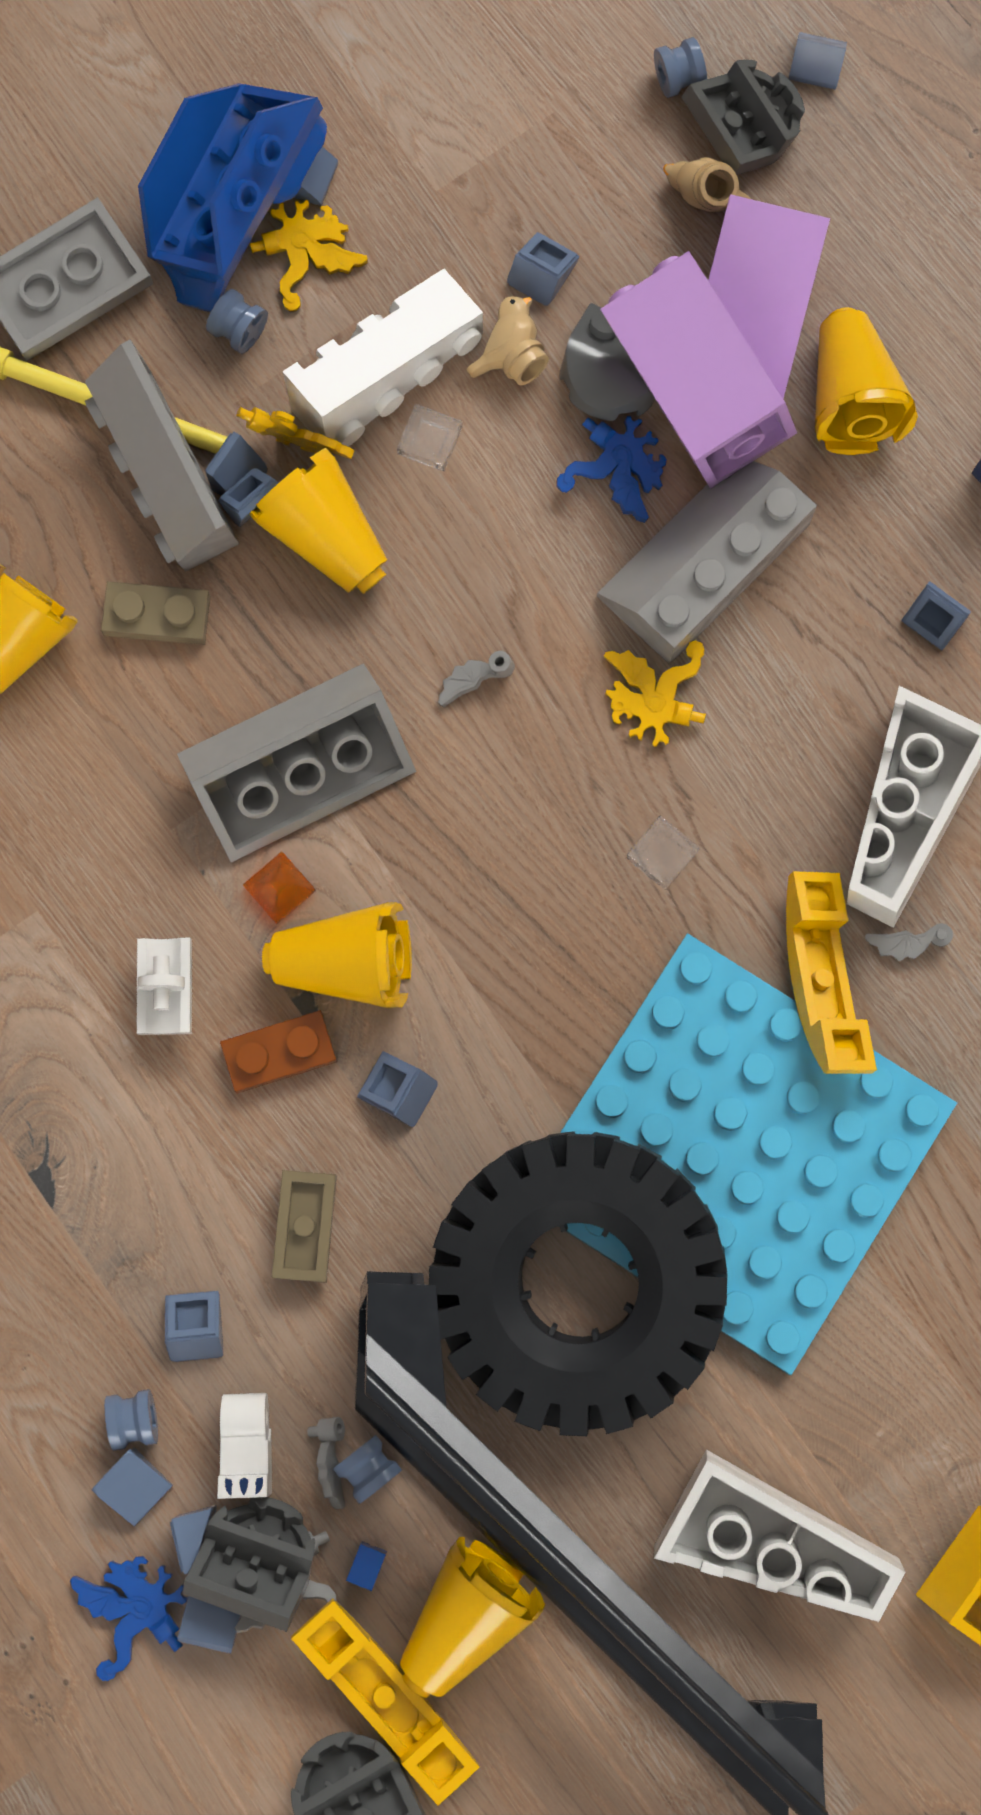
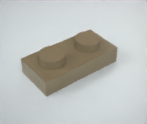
(156, 613)
(304, 1226)

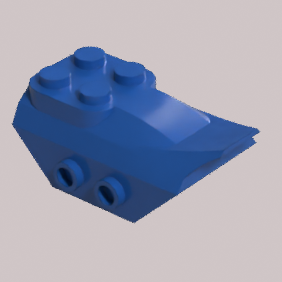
(218, 177)

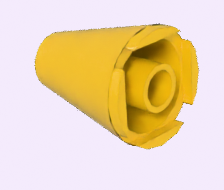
(858, 387)
(324, 524)
(27, 627)
(345, 956)
(467, 1618)

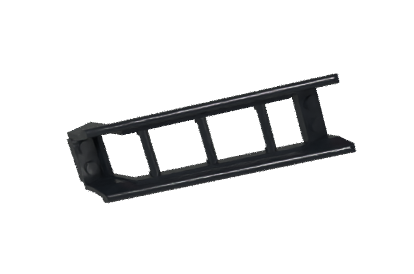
(400, 1392)

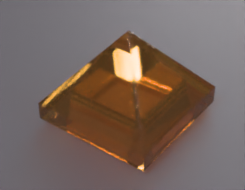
(279, 887)

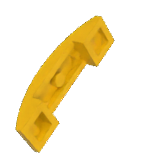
(820, 974)
(376, 1688)

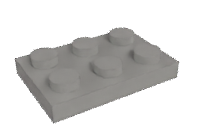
(67, 278)

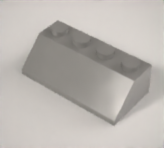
(158, 458)
(707, 557)
(297, 762)

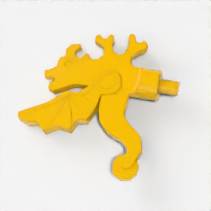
(301, 239)
(282, 427)
(655, 703)

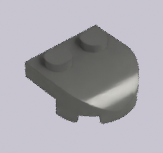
(747, 115)
(600, 371)
(254, 1562)
(352, 1777)

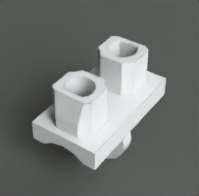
(164, 986)

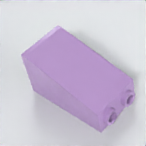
(766, 277)
(699, 368)

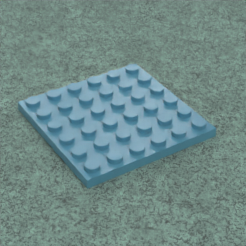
(777, 1149)

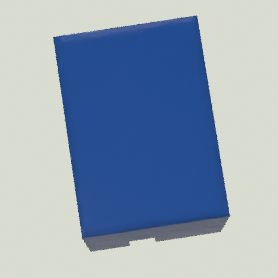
(366, 1566)

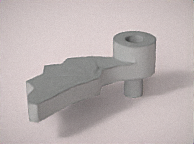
(469, 677)
(906, 944)
(329, 1431)

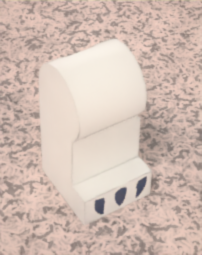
(245, 1447)

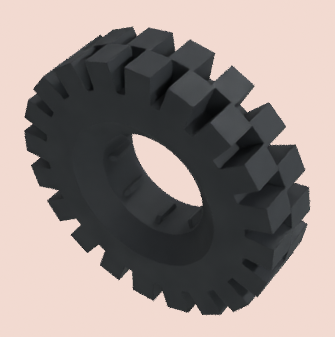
(559, 1376)

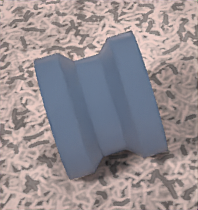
(679, 66)
(236, 321)
(131, 1420)
(367, 1469)

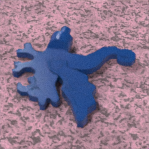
(624, 455)
(143, 1601)

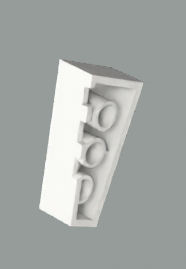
(384, 359)
(917, 790)
(761, 1536)

